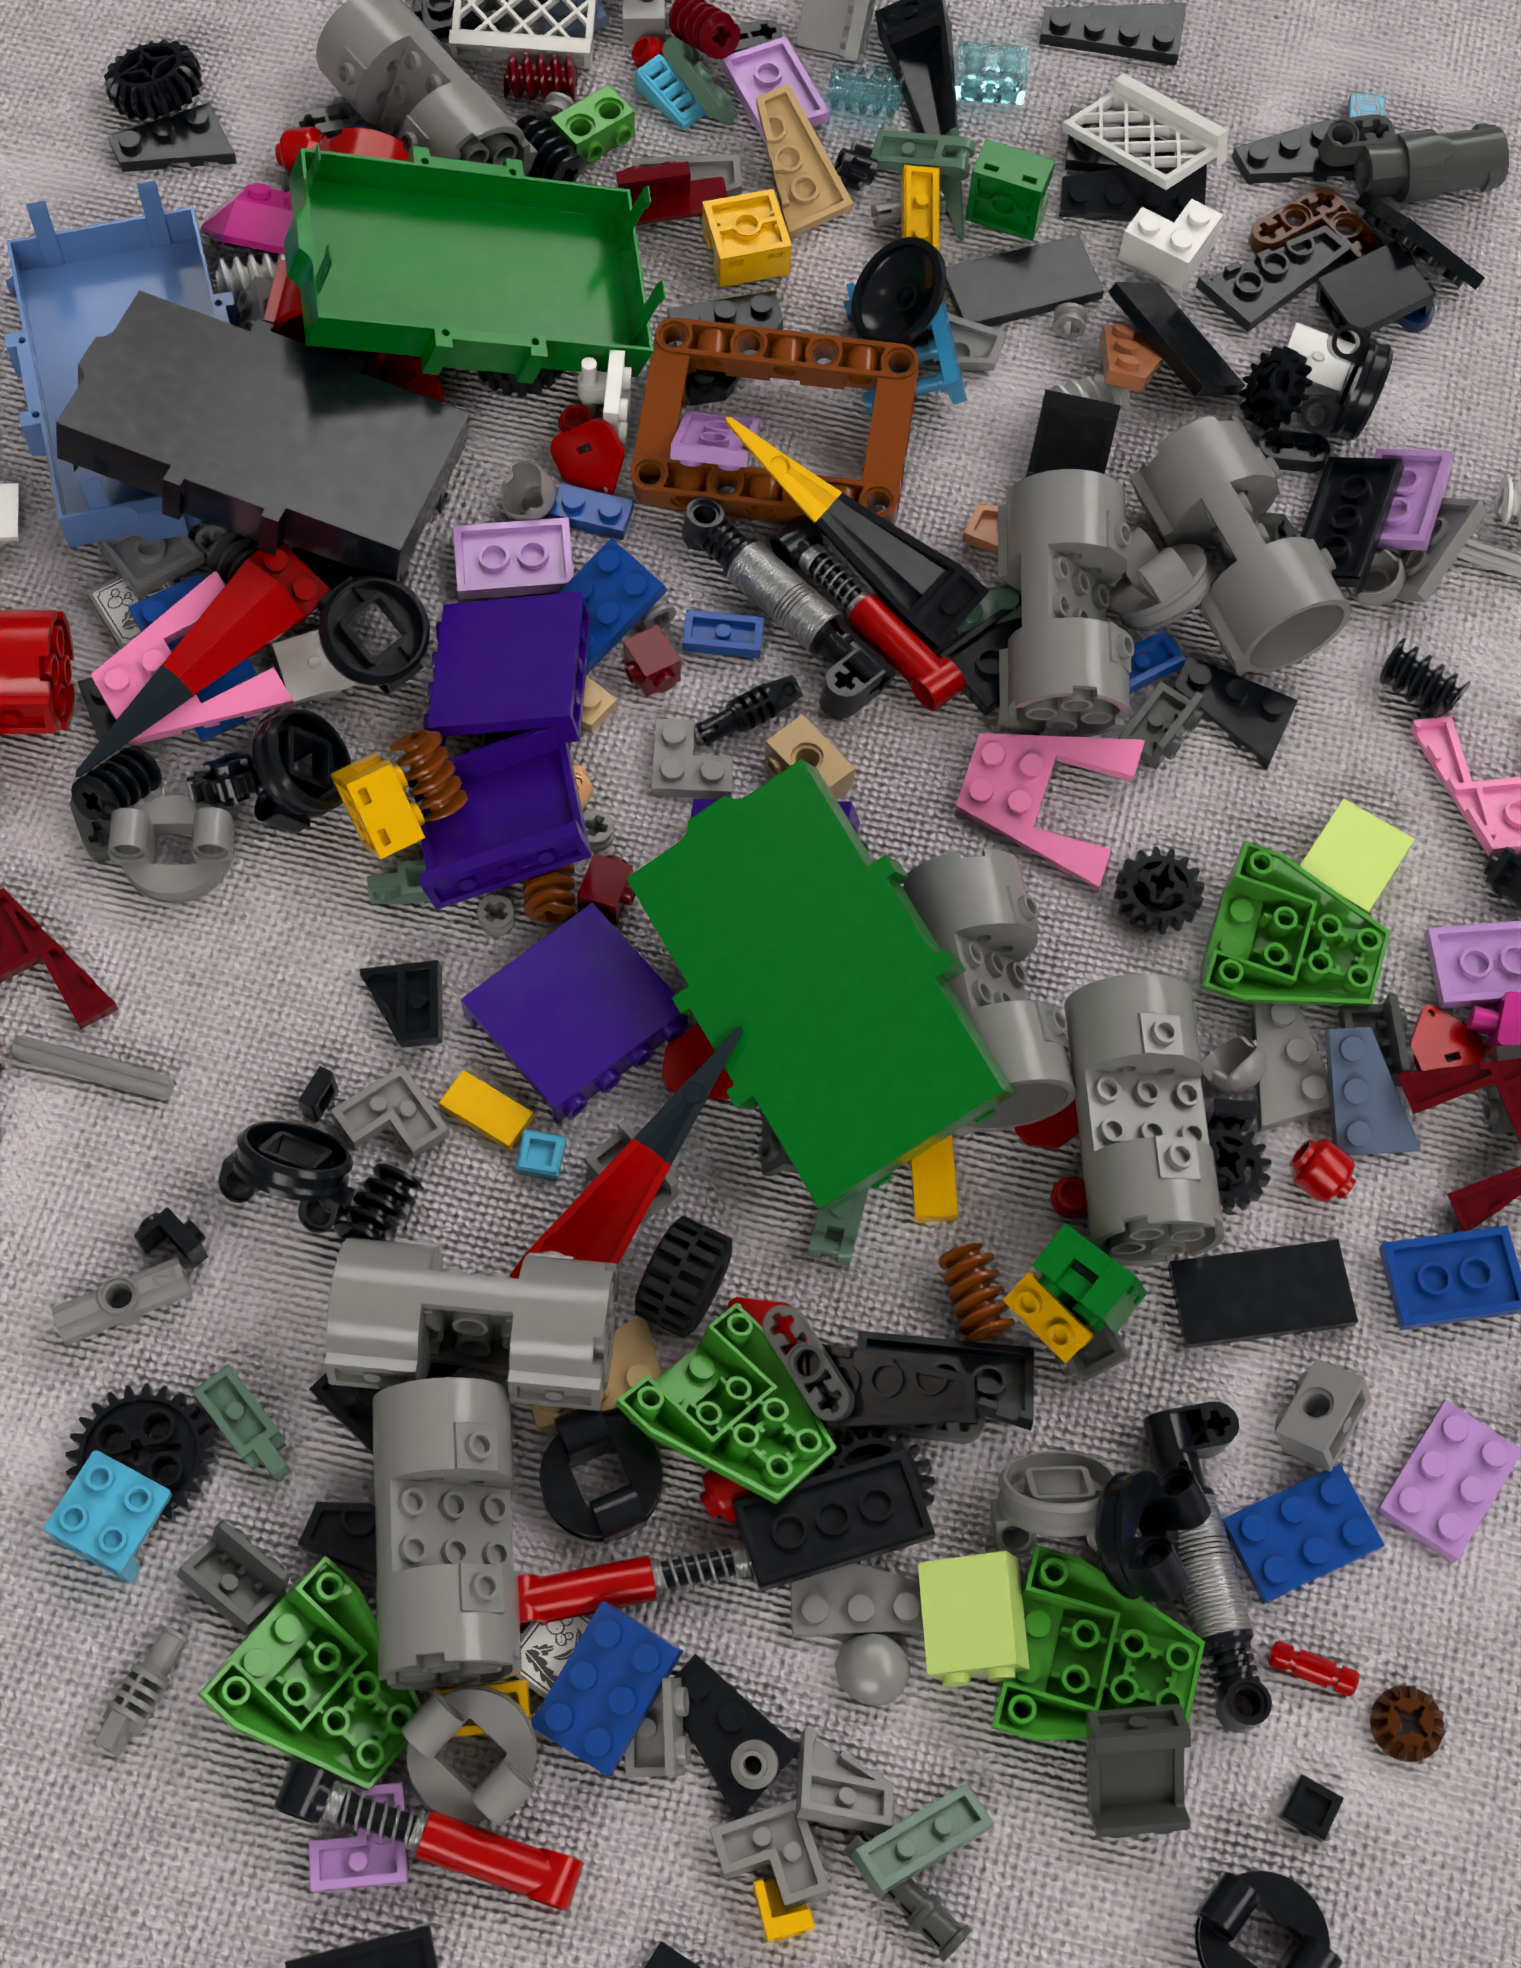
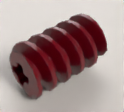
(704, 27)
(539, 76)

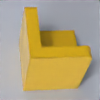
(775, 1921)

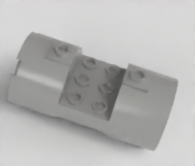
(412, 87)
(1060, 547)
(1274, 596)
(991, 924)
(1142, 1119)
(402, 1311)
(444, 1534)

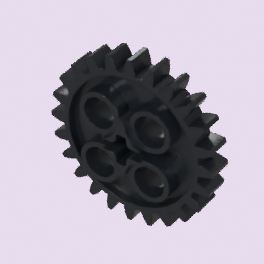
(135, 1418)

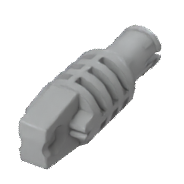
(140, 1692)

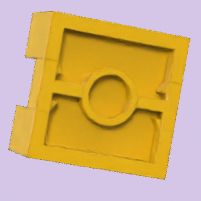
(747, 237)
(379, 805)

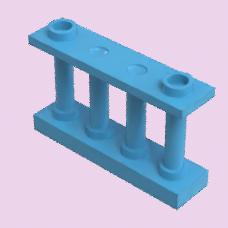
(940, 348)

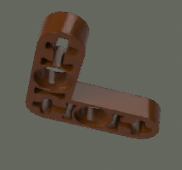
(1337, 214)

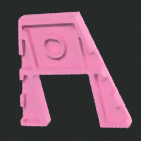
(134, 665)
(1010, 782)
(1488, 806)

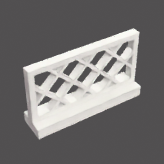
(497, 45)
(1158, 118)

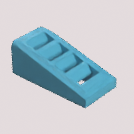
(658, 74)

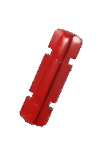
(1313, 1668)

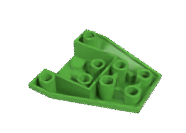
(1290, 938)
(734, 1410)
(1091, 1653)
(313, 1684)

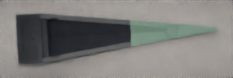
(921, 47)

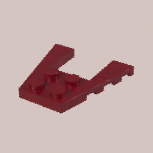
(27, 944)
(1435, 1086)

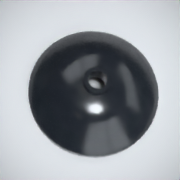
(899, 291)

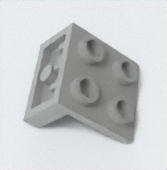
(836, 26)

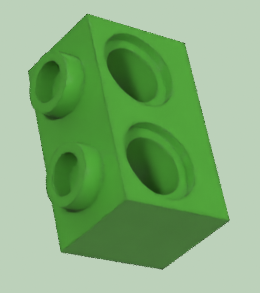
(596, 124)

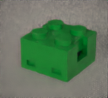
(1009, 189)
(1090, 1278)

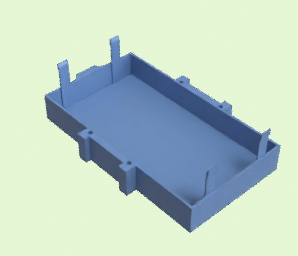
(78, 289)

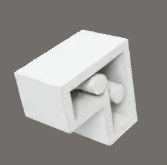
(1169, 248)

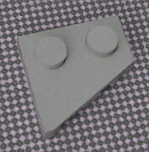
(840, 1789)

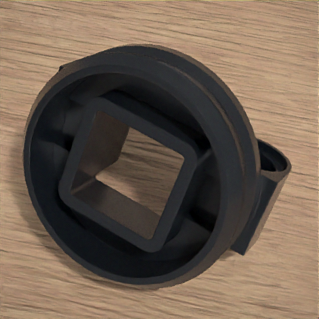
(1360, 390)
(345, 650)
(289, 796)
(293, 1165)
(1159, 1508)
(619, 1513)
(1284, 1900)

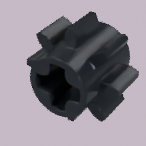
(856, 166)

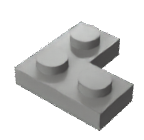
(679, 771)
(392, 1102)
(776, 1840)

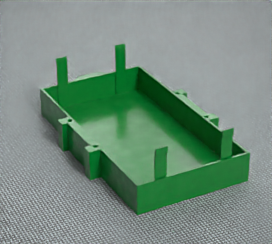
(467, 264)
(829, 976)

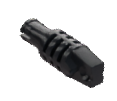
(751, 709)

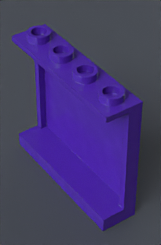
(510, 666)
(516, 822)
(576, 1012)

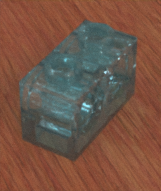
(991, 73)

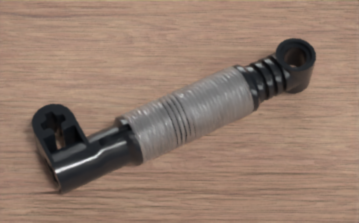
(790, 604)
(1214, 1591)

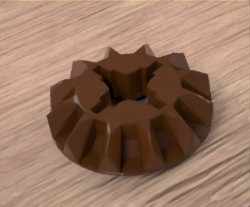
(1386, 1723)

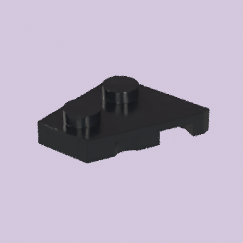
(409, 1000)

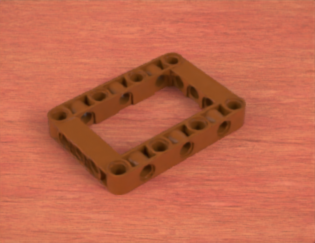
(780, 356)

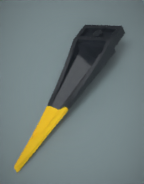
(909, 576)

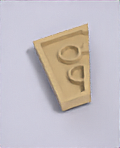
(631, 1361)

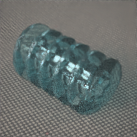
(865, 91)

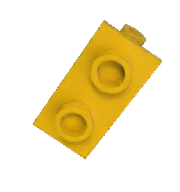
(1048, 1317)

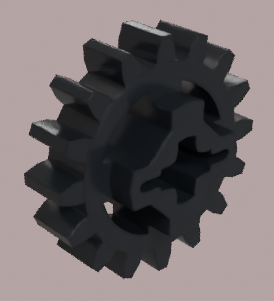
(1275, 388)
(225, 780)
(1138, 890)
(1237, 1153)

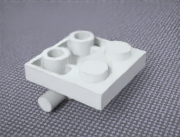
(608, 388)

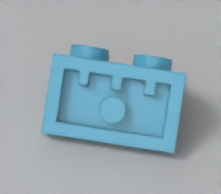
(108, 1514)

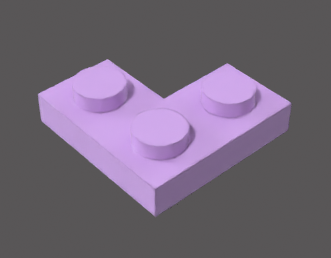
(360, 1859)

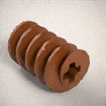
(432, 773)
(550, 896)
(973, 1292)

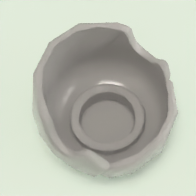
(529, 492)
(1383, 581)
(1234, 1066)
(872, 1669)

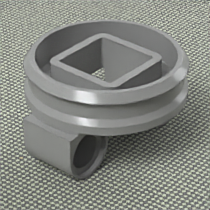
(1160, 583)
(135, 840)
(1053, 1512)
(441, 1784)

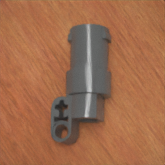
(1418, 162)

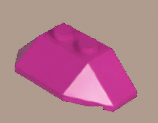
(253, 219)

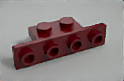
(670, 190)

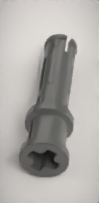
(923, 1910)

